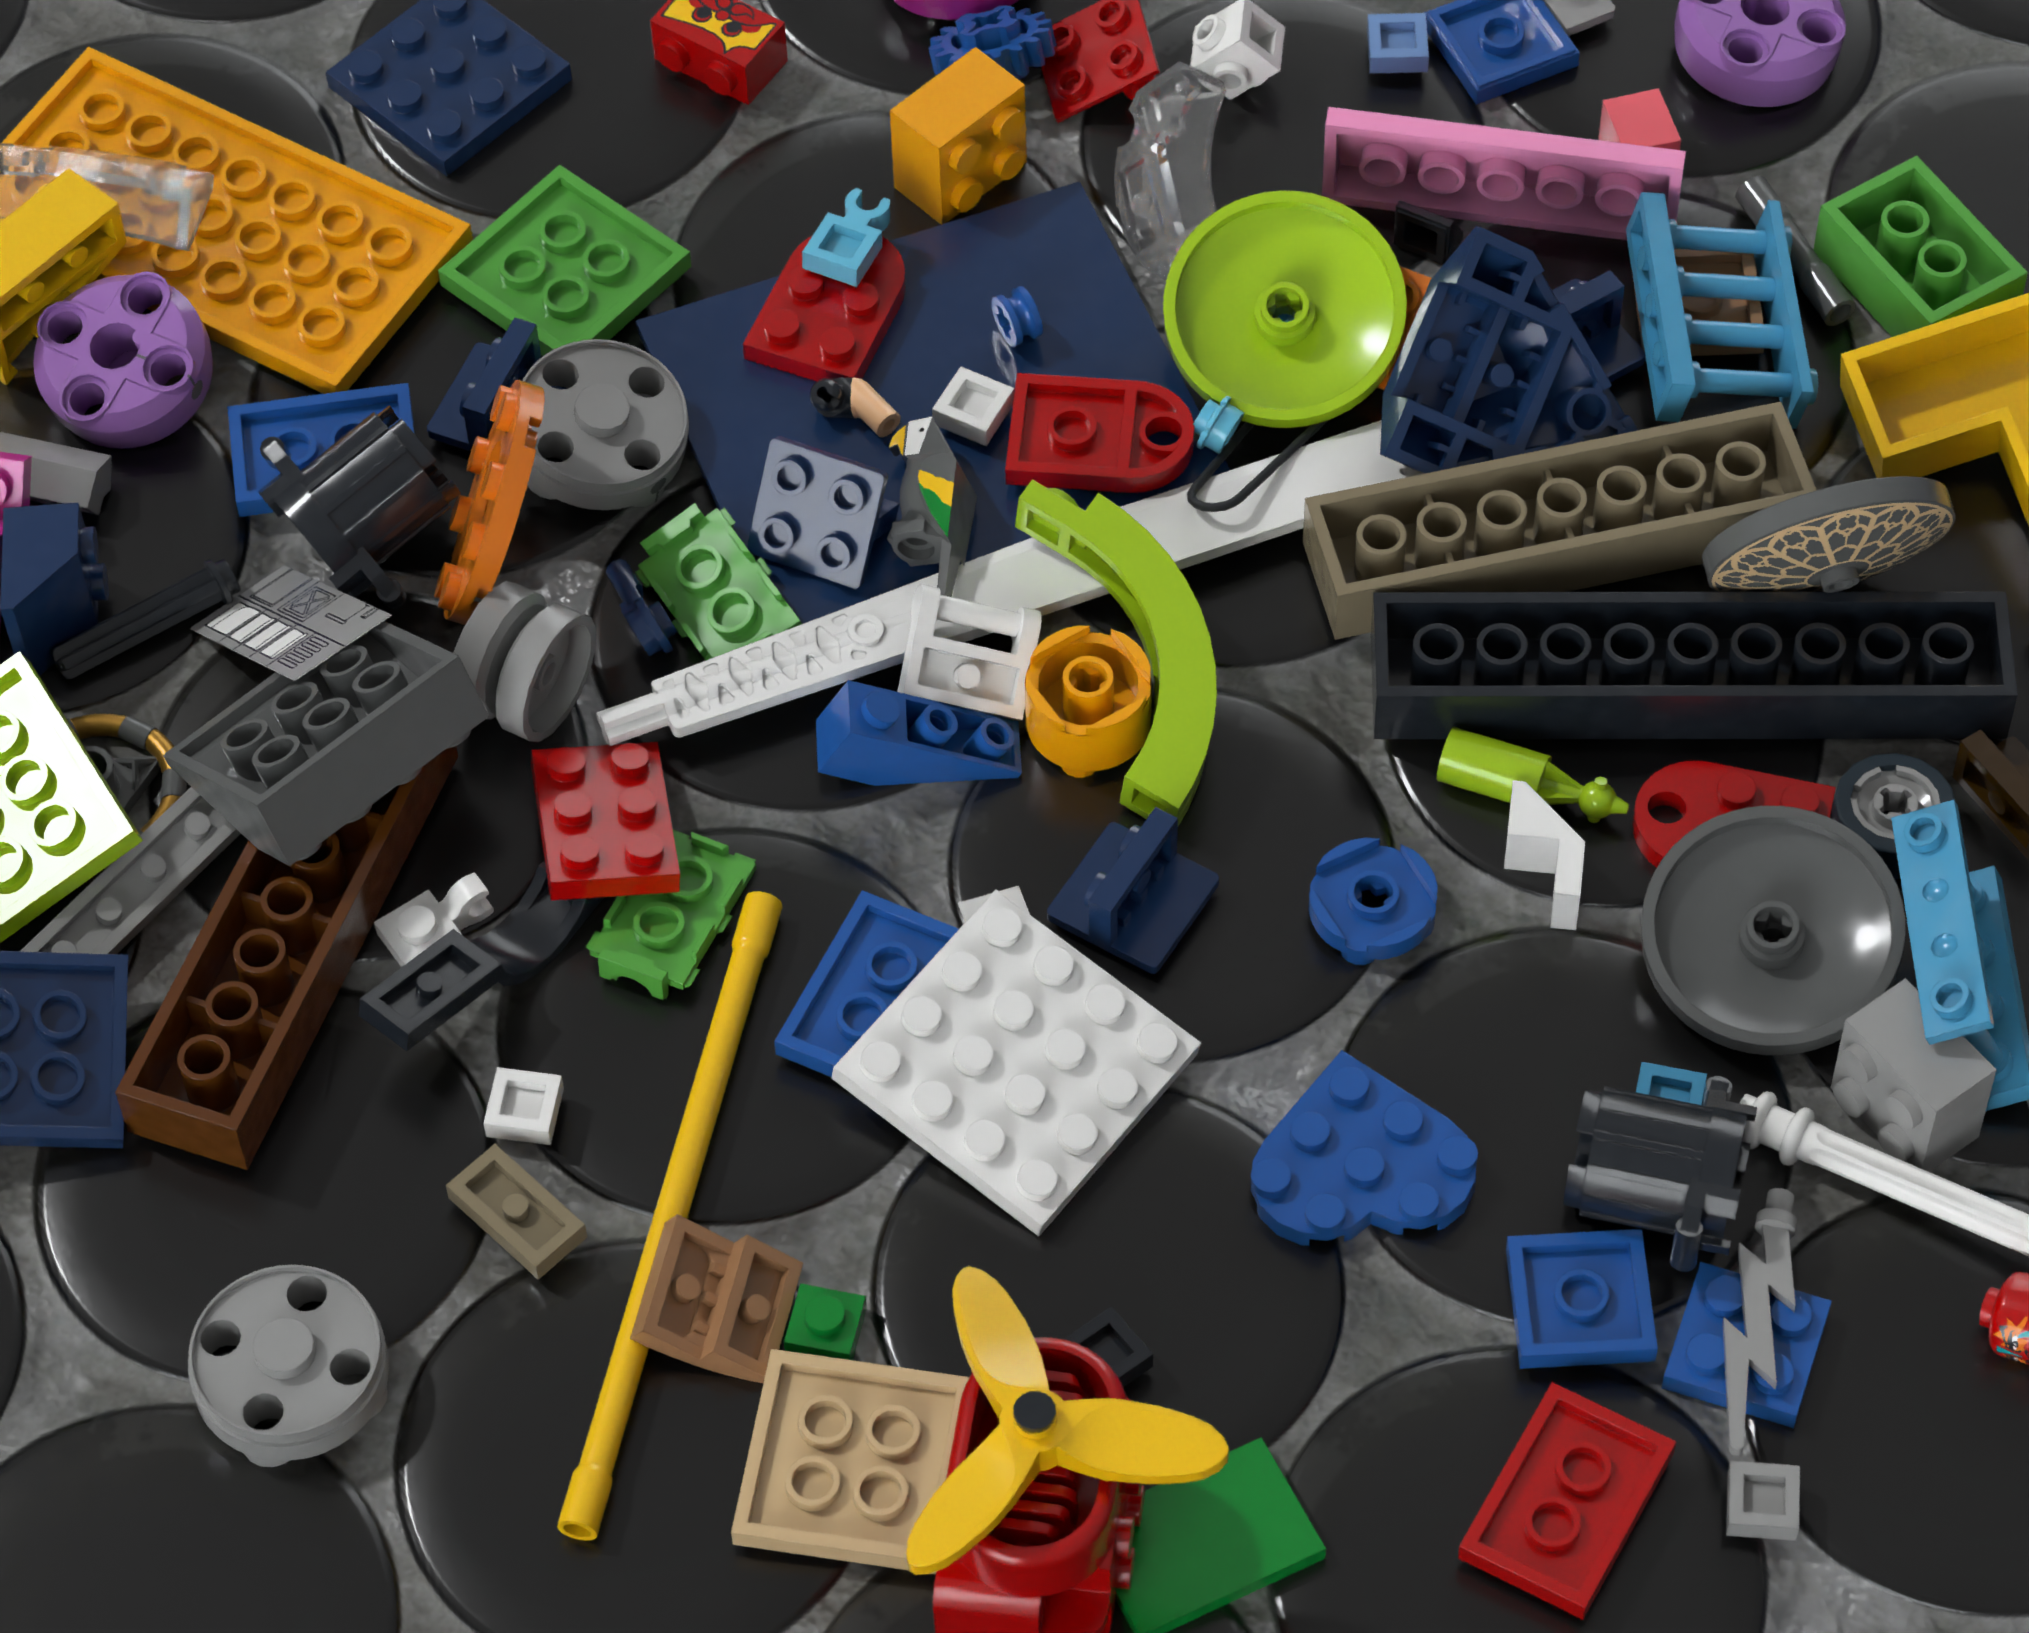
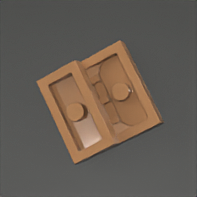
(716, 1300)

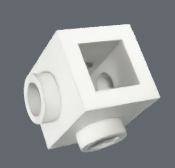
(1238, 46)

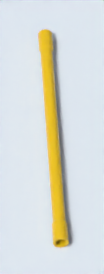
(593, 1476)

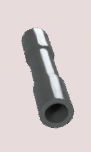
(1813, 275)

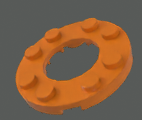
(491, 510)

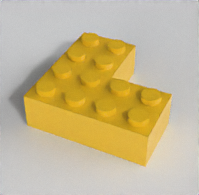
(1946, 395)

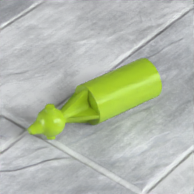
(1492, 766)

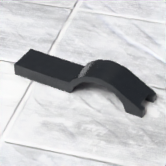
(460, 970)

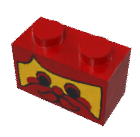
(720, 44)

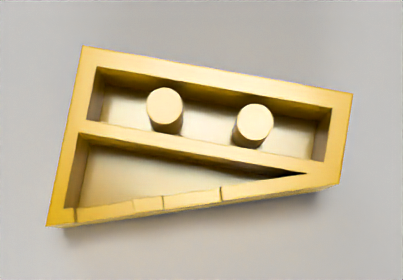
(51, 250)

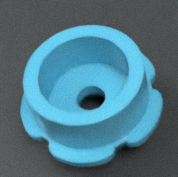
(1217, 424)

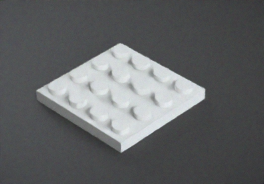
(1016, 1062)

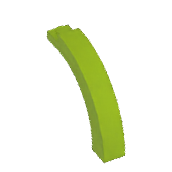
(1168, 623)

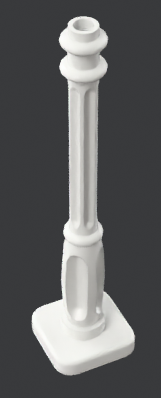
(1803, 1139)

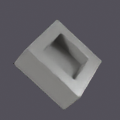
(1763, 1500)

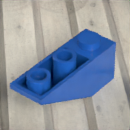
(908, 739)

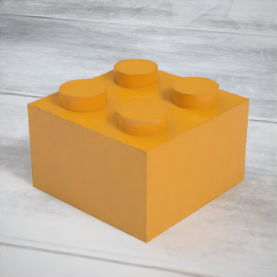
(959, 136)

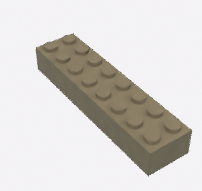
(1552, 514)

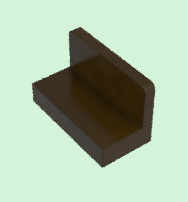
(1998, 783)

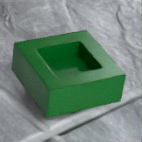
(825, 1322)

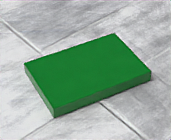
(1216, 1541)

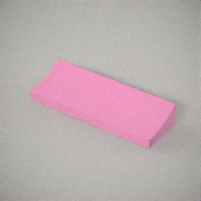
(1494, 173)

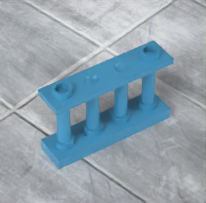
(1670, 331)
(1962, 947)

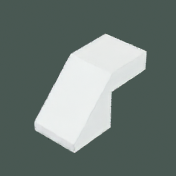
(1546, 844)

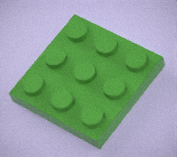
(565, 263)

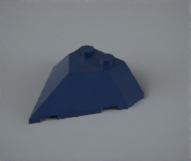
(1493, 366)

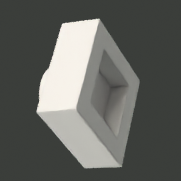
(973, 406)
(523, 1106)

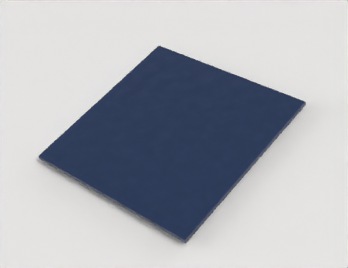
(945, 322)

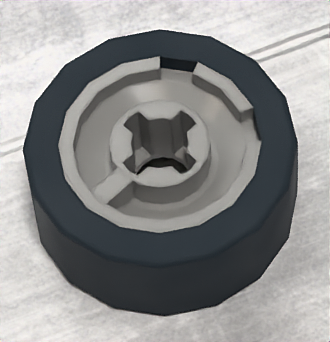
(1883, 785)

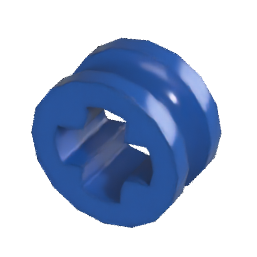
(1017, 316)

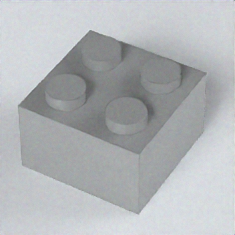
(1911, 1094)

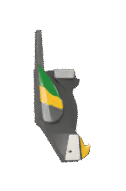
(934, 502)

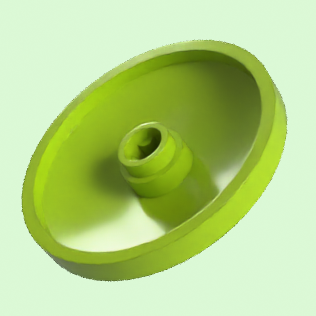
(1275, 259)

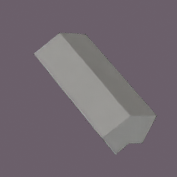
(63, 472)

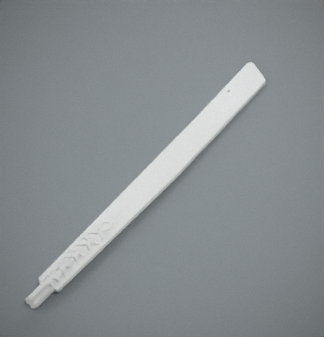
(1021, 575)

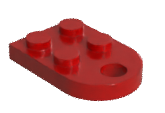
(824, 325)
(1096, 434)
(1709, 790)

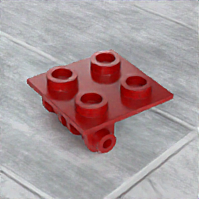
(1099, 56)

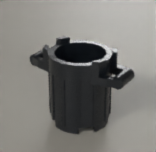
(361, 500)
(1662, 1165)

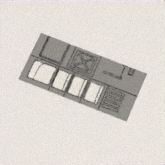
(290, 622)

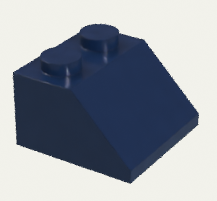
(49, 578)

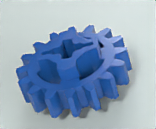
(1004, 36)

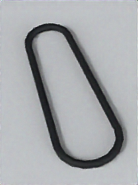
(1256, 482)

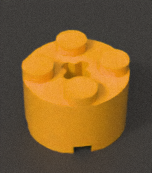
(1088, 699)

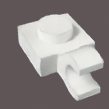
(424, 920)

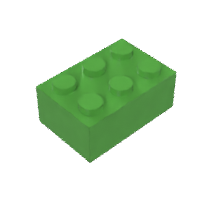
(1913, 250)

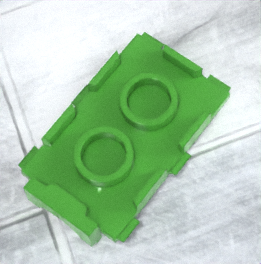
(713, 583)
(667, 934)

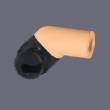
(854, 399)

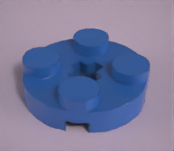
(1372, 932)

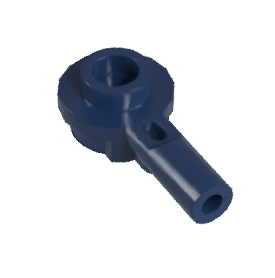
(649, 623)

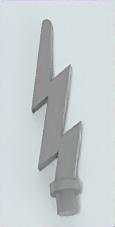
(1757, 1279)

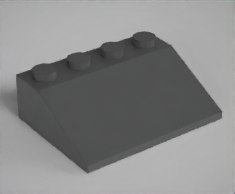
(322, 749)

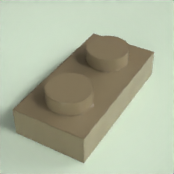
(516, 1211)

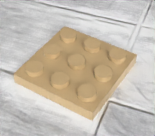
(844, 1457)

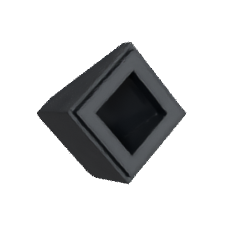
(1425, 232)

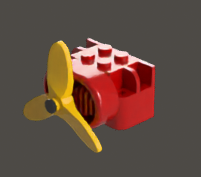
(1043, 1478)

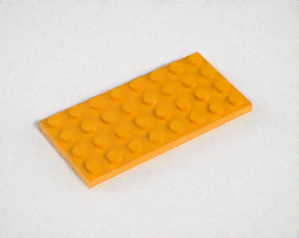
(293, 248)

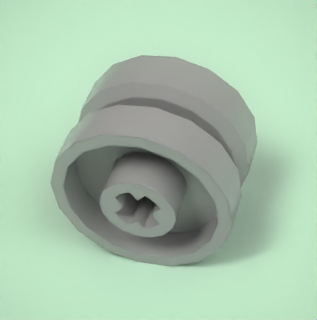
(527, 659)

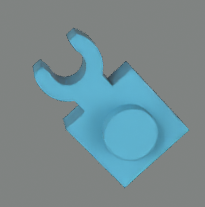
(847, 244)

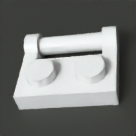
(965, 672)

